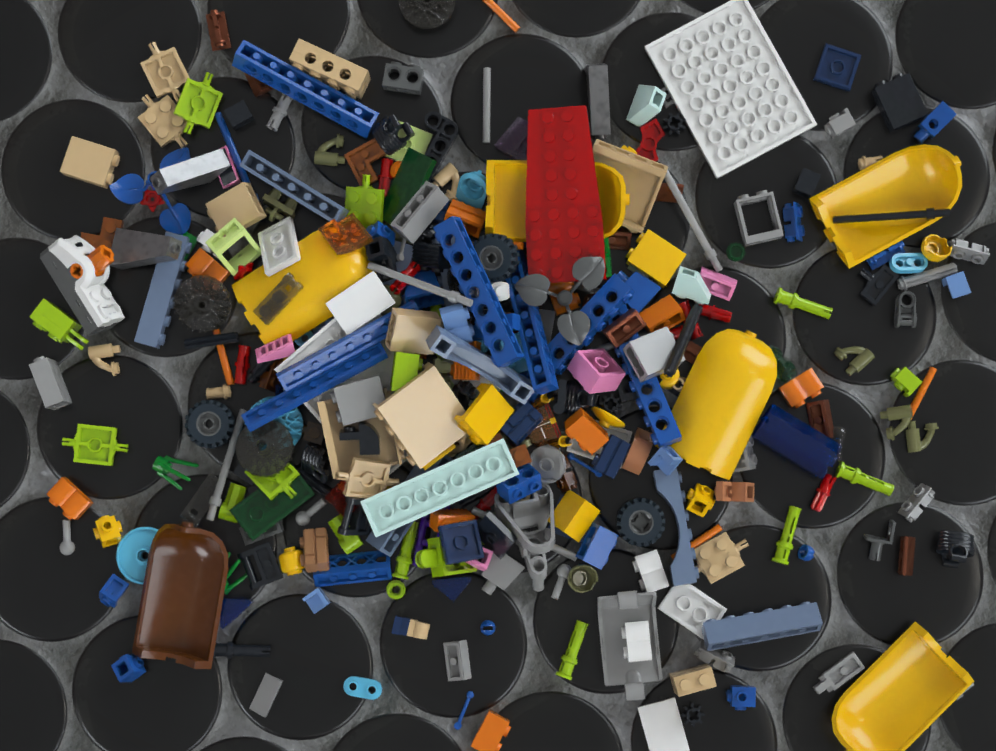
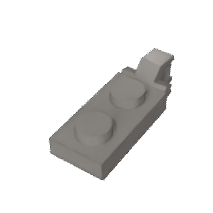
(839, 673)

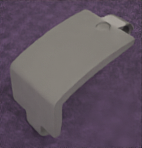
(612, 614)

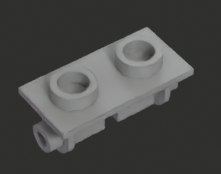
(977, 253)
(921, 495)
(723, 659)

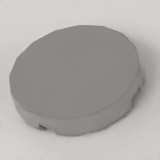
(549, 463)

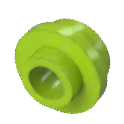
(391, 594)

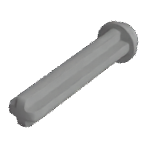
(926, 276)

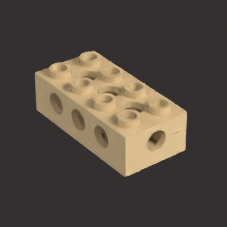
(306, 53)

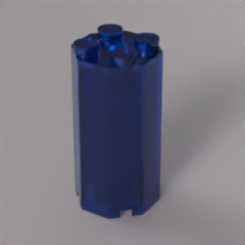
(796, 441)

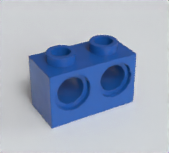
(521, 485)

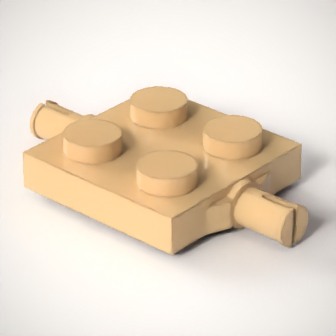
(165, 71)
(161, 121)
(366, 478)
(719, 557)

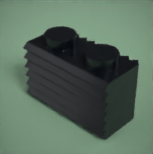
(429, 256)

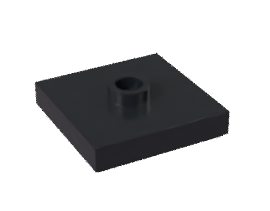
(496, 535)

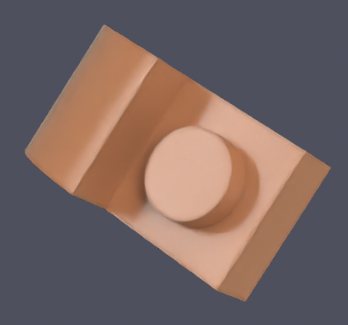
(638, 451)
(734, 491)

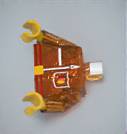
(548, 430)

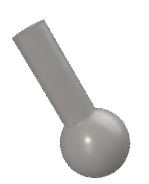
(304, 517)
(67, 546)
(562, 572)

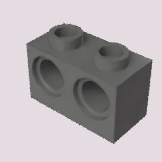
(402, 84)

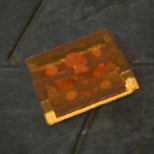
(345, 235)

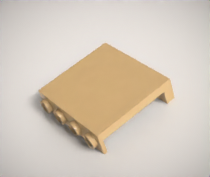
(641, 177)
(422, 416)
(342, 452)

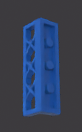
(354, 572)

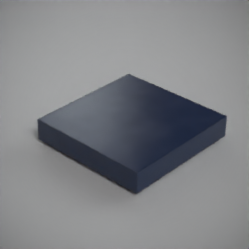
(837, 67)
(461, 542)

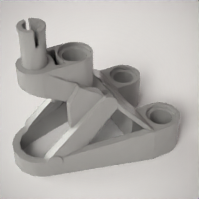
(527, 515)

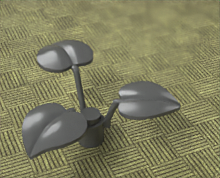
(575, 325)

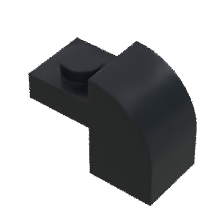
(382, 253)
(367, 436)

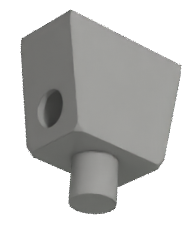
(501, 573)

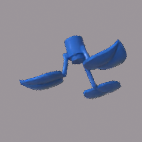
(130, 191)

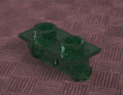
(784, 367)

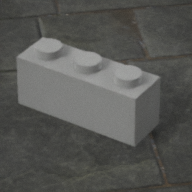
(419, 212)

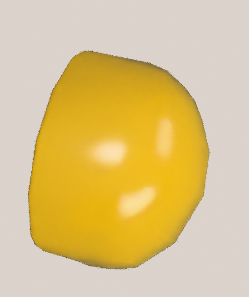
(935, 248)

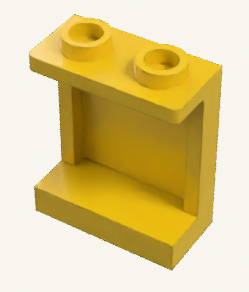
(655, 257)
(485, 415)

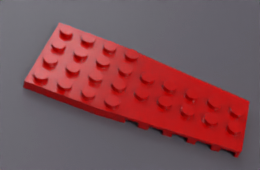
(561, 193)

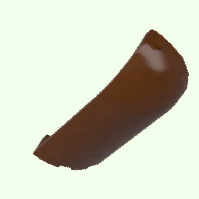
(182, 596)

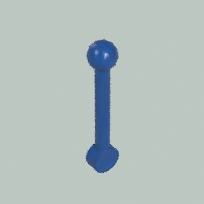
(570, 456)
(458, 725)

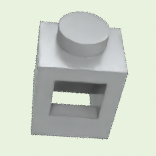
(839, 123)

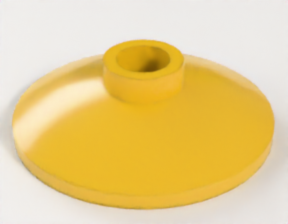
(607, 419)

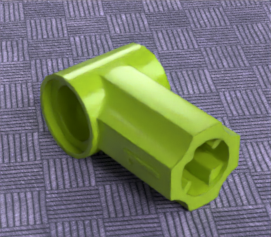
(235, 495)
(348, 543)

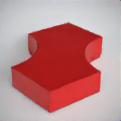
(651, 134)

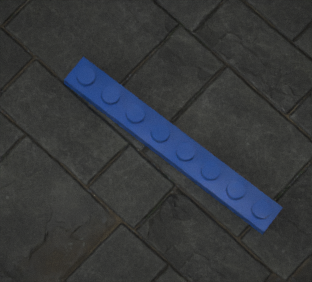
(337, 351)
(313, 387)

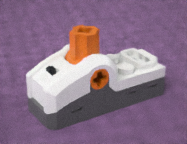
(81, 276)

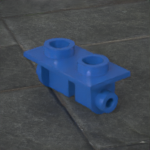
(795, 229)
(885, 255)

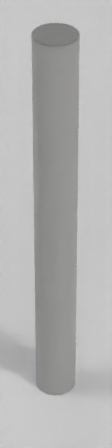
(486, 104)

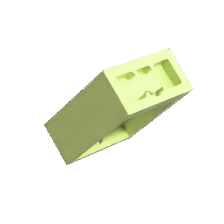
(233, 232)

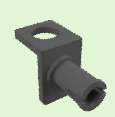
(878, 542)

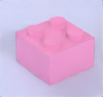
(596, 370)

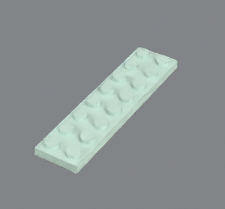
(439, 487)

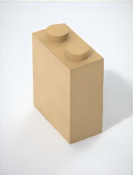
(90, 162)
(238, 203)
(410, 329)
(692, 680)

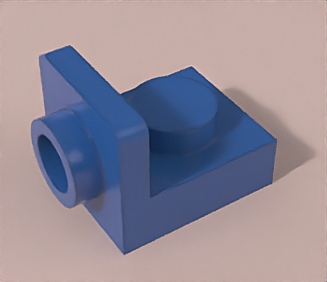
(112, 591)

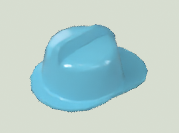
(472, 189)

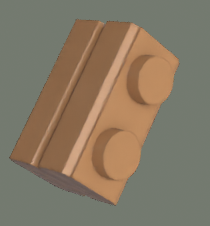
(315, 550)

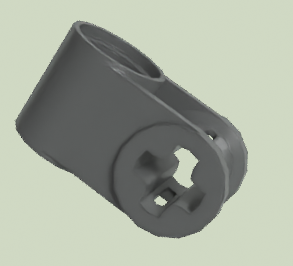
(905, 311)

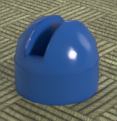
(806, 556)
(487, 623)

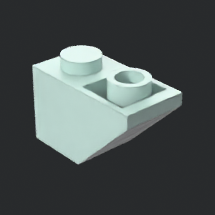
(646, 104)
(691, 286)

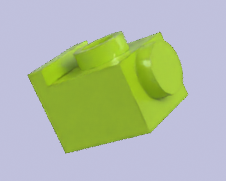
(905, 380)

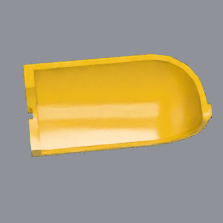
(900, 182)
(508, 198)
(323, 278)
(723, 400)
(899, 695)

